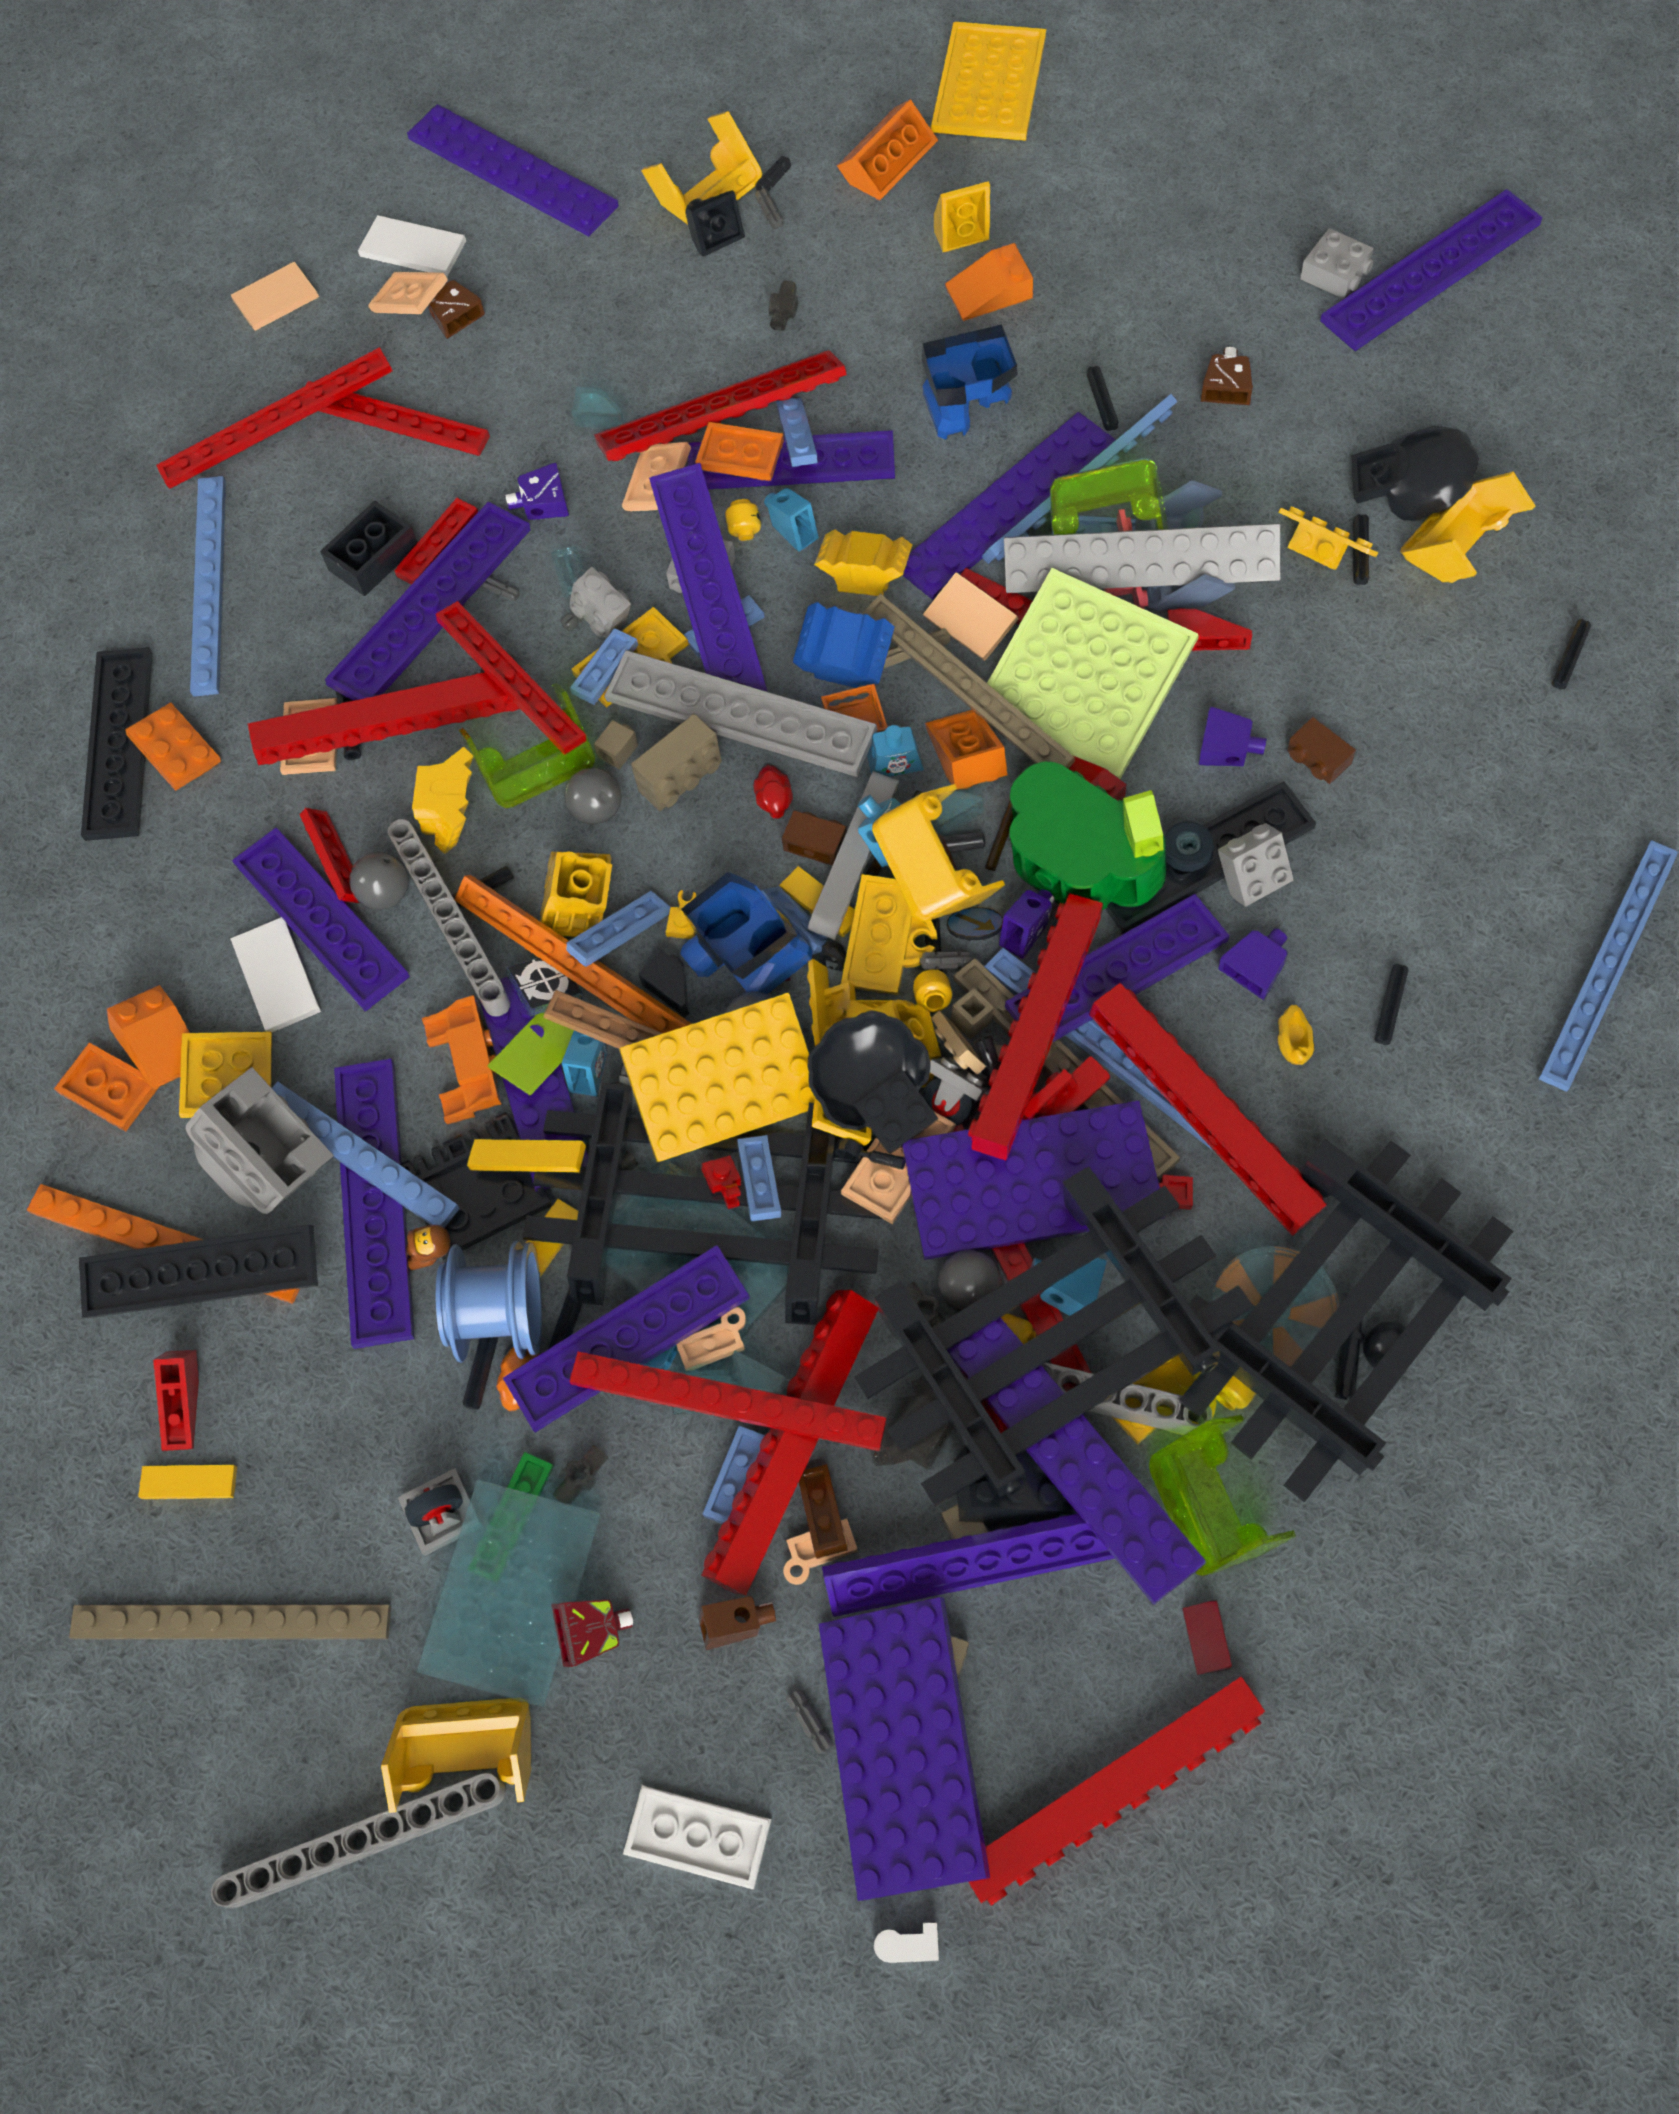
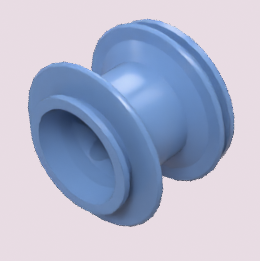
(490, 1301)

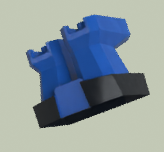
(969, 367)
(744, 933)

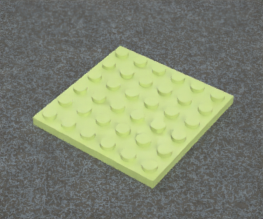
(1091, 669)

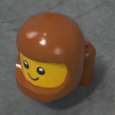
(427, 1245)

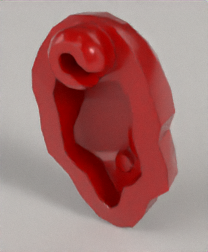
(773, 791)

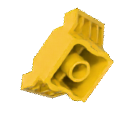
(863, 560)
(441, 799)
(575, 891)
(912, 1015)

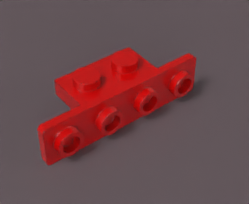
(1067, 1091)

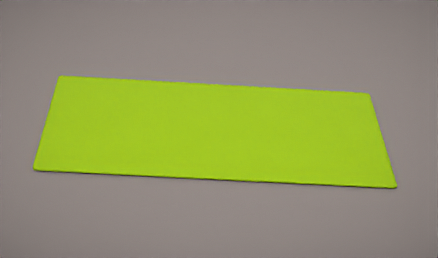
(531, 1059)

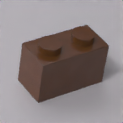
(1320, 751)
(813, 837)

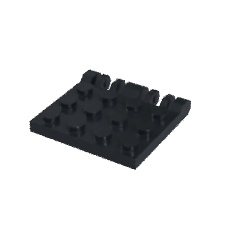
(485, 1198)

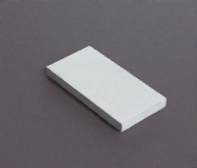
(412, 245)
(275, 975)
(697, 1837)

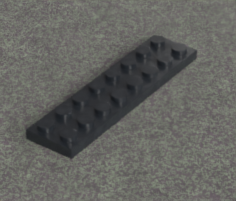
(113, 760)
(1275, 807)
(198, 1271)

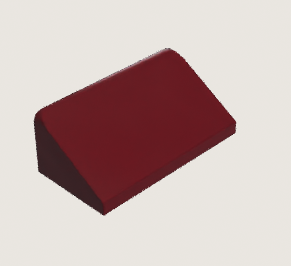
(1207, 1638)

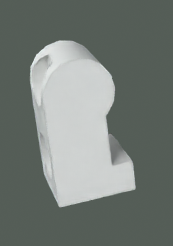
(898, 1948)

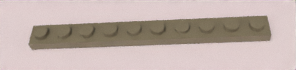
(969, 686)
(1059, 1056)
(230, 1622)

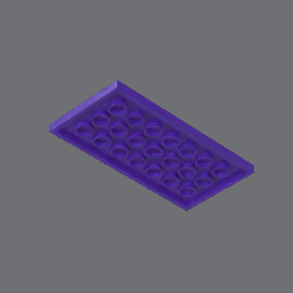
(989, 1203)
(903, 1751)

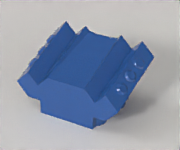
(843, 646)

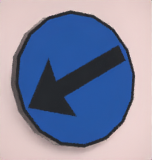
(975, 923)

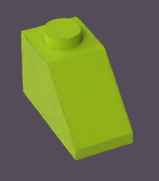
(1142, 824)

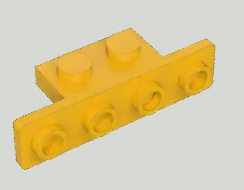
(1320, 543)
(826, 1003)

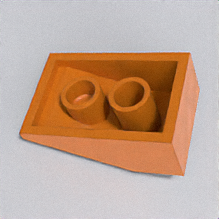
(991, 283)
(967, 749)
(150, 1034)

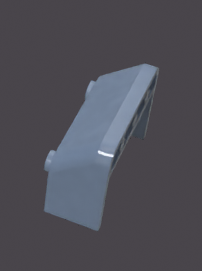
(1185, 510)

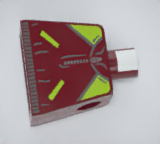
(588, 1629)

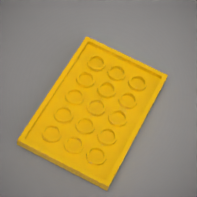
(989, 81)
(720, 1077)

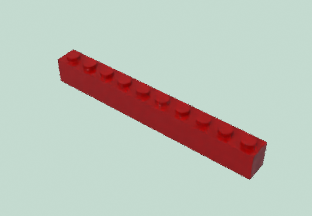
(377, 718)
(1036, 1028)
(1207, 1109)
(785, 1454)
(1117, 1786)

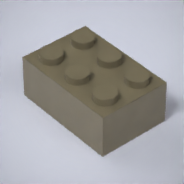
(677, 763)

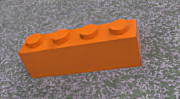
(888, 151)

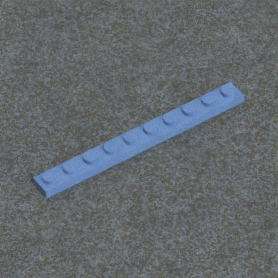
(1107, 457)
(208, 587)
(1608, 966)
(1090, 1038)

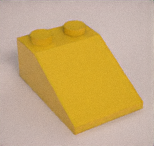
(963, 217)

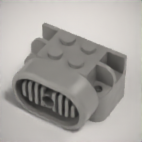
(255, 1143)

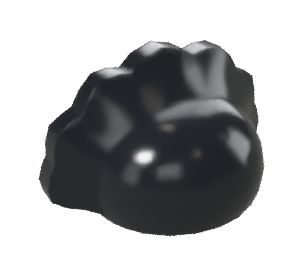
(833, 949)

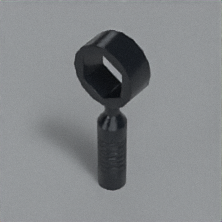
(852, 1152)

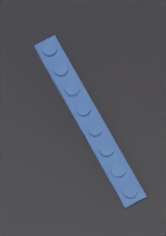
(372, 1163)

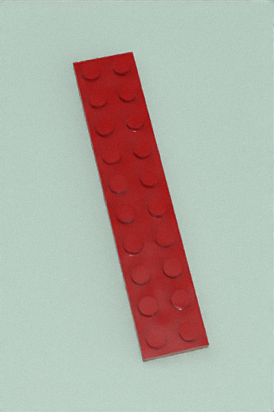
(720, 405)

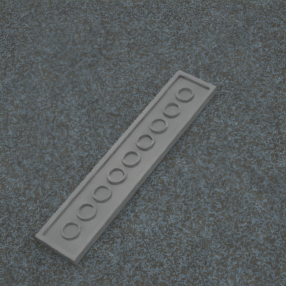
(1146, 556)
(742, 713)

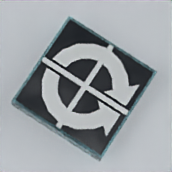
(536, 983)

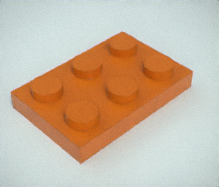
(740, 451)
(173, 746)
(106, 1087)

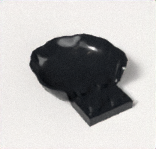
(1417, 471)
(871, 1077)

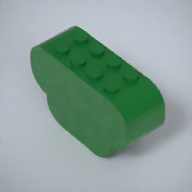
(1075, 841)

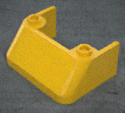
(734, 170)
(1448, 535)
(921, 861)
(458, 1739)

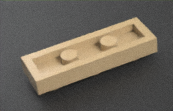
(957, 1043)

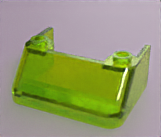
(1107, 486)
(533, 769)
(1199, 1502)

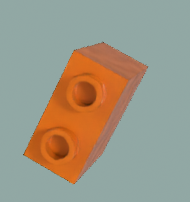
(865, 709)

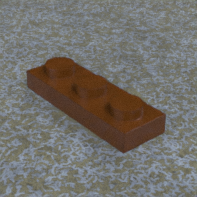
(822, 1512)

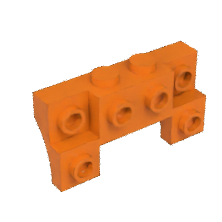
(470, 1051)

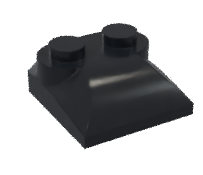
(714, 222)

